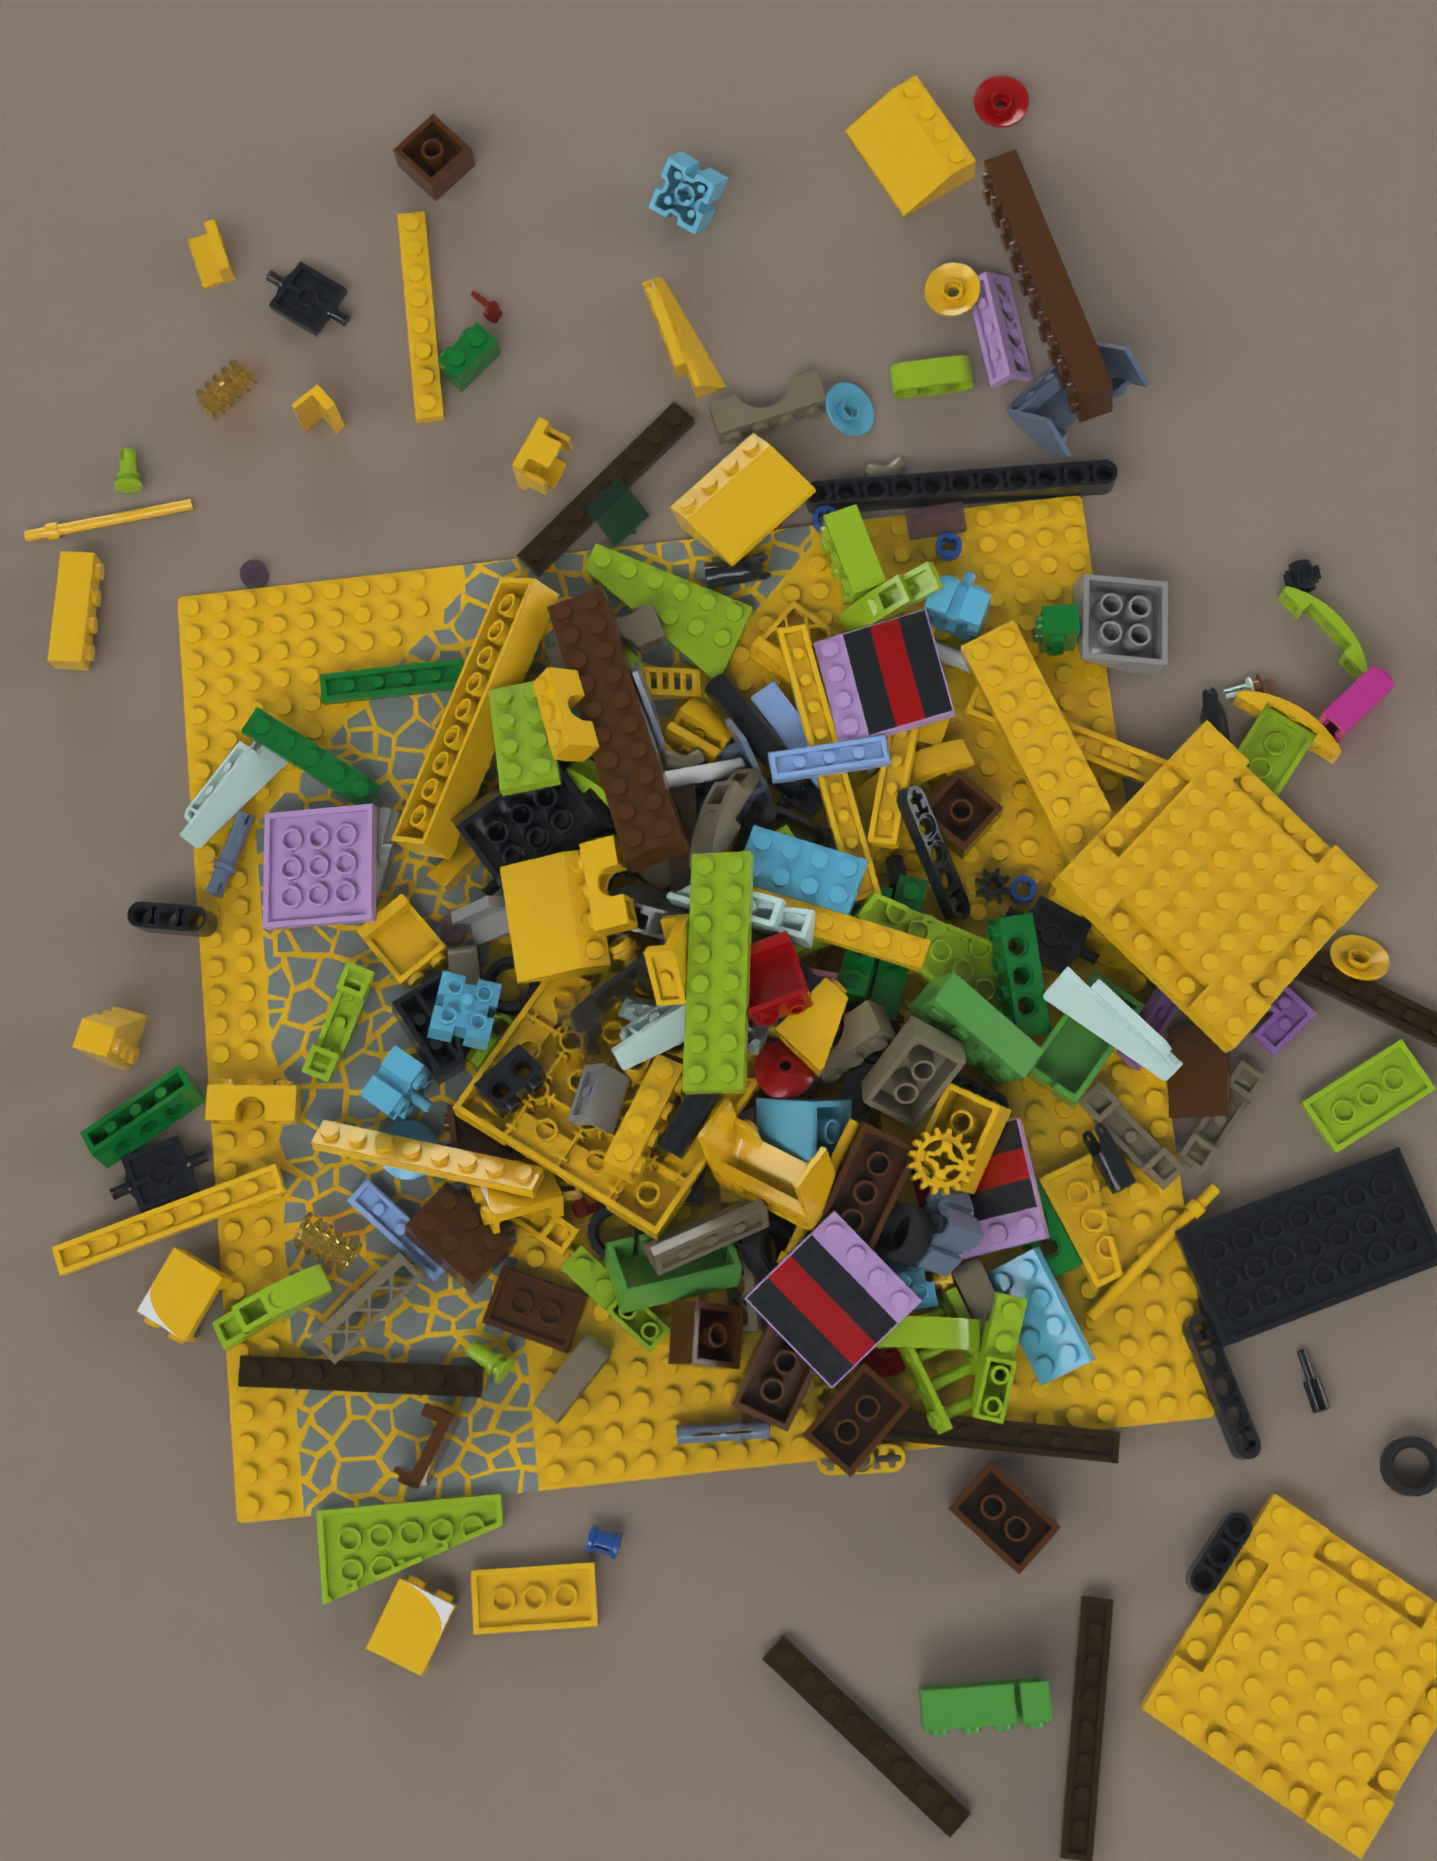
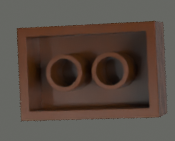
(457, 1239)
(857, 1420)
(1003, 1518)

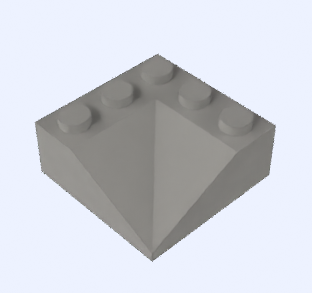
(1123, 622)

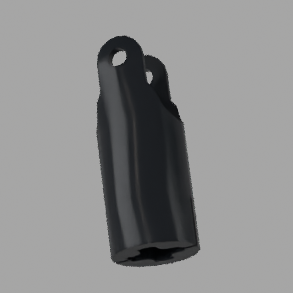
(722, 574)
(1214, 713)
(1109, 1159)

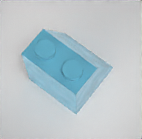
(802, 1124)

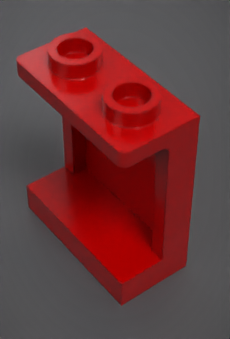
(776, 980)

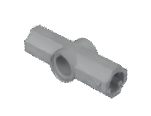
(386, 824)

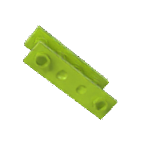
(949, 1305)

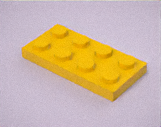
(534, 1598)

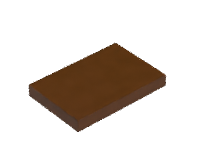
(1203, 1081)
(535, 1309)

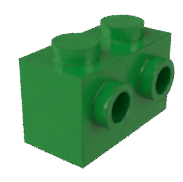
(468, 356)
(1057, 629)

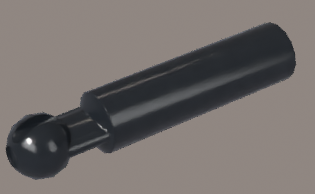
(756, 730)
(691, 1116)

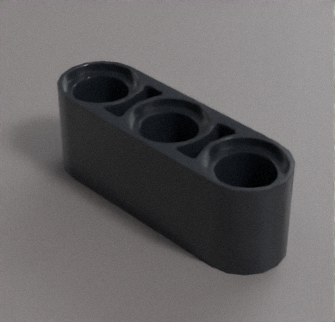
(161, 913)
(1232, 1544)

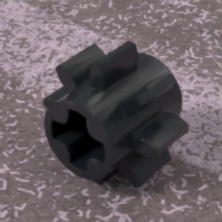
(1302, 575)
(999, 890)

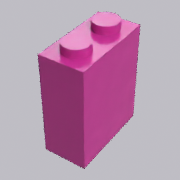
(1357, 703)

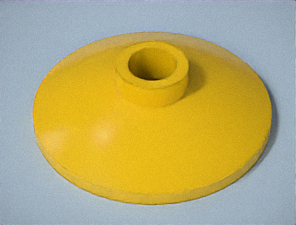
(949, 278)
(1359, 957)

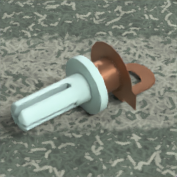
(1256, 685)

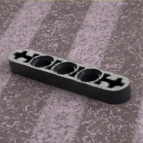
(923, 845)
(1233, 1396)

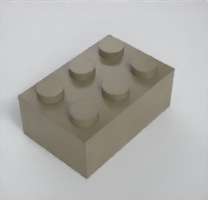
(913, 1072)

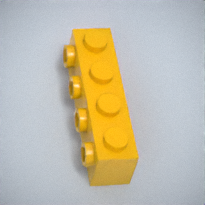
(75, 611)
(644, 1119)

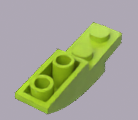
(892, 597)
(596, 1283)
(272, 1304)
(996, 1357)

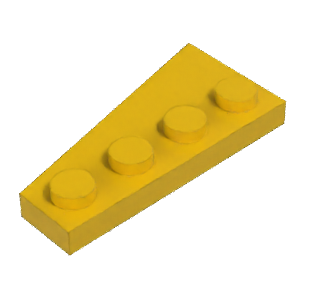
(1078, 1205)

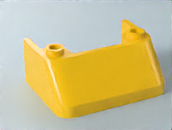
(759, 1170)

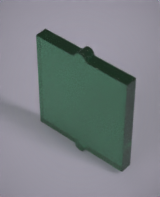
(617, 512)

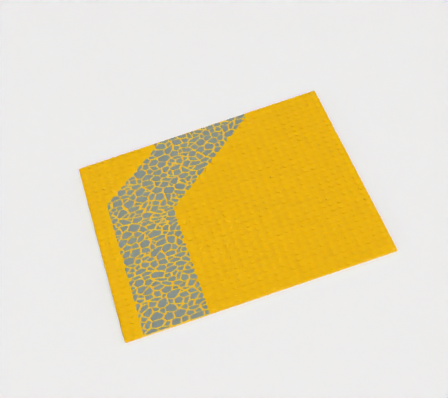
(275, 988)

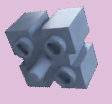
(953, 1231)

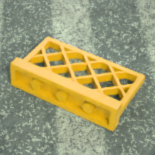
(771, 656)

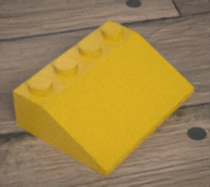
(911, 147)
(742, 500)
(551, 920)

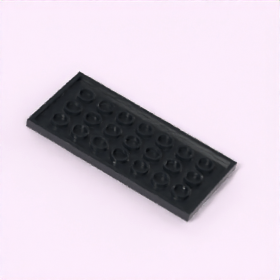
(1309, 1247)

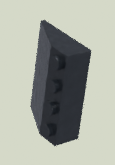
(526, 824)

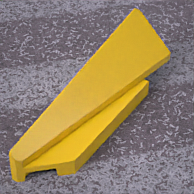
(681, 341)
(452, 871)

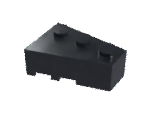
(414, 1015)

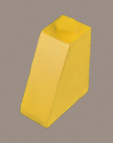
(814, 1030)

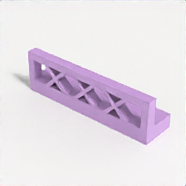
(994, 331)

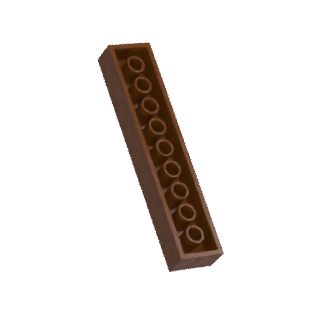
(1047, 286)
(627, 751)
(863, 1197)

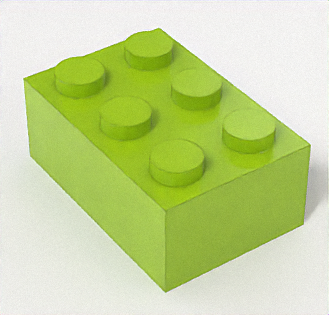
(850, 553)

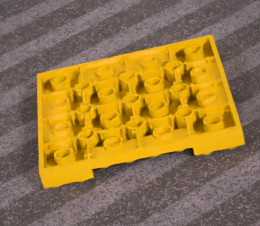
(1214, 887)
(577, 1152)
(1308, 1676)

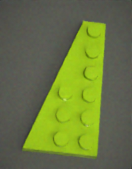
(694, 618)
(950, 947)
(382, 1539)

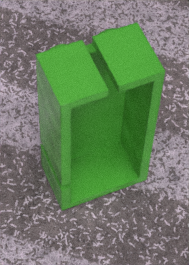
(987, 1035)
(1074, 1053)
(640, 1287)
(985, 1704)

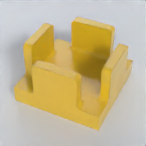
(537, 461)

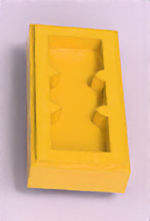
(685, 742)

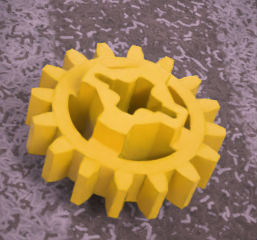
(937, 1174)

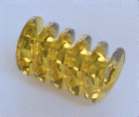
(224, 388)
(325, 1245)

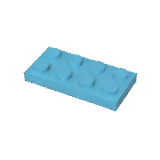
(805, 870)
(1049, 1327)

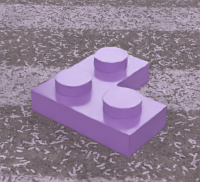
(1287, 1019)

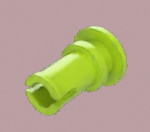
(128, 477)
(493, 1362)

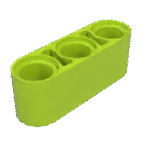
(931, 376)

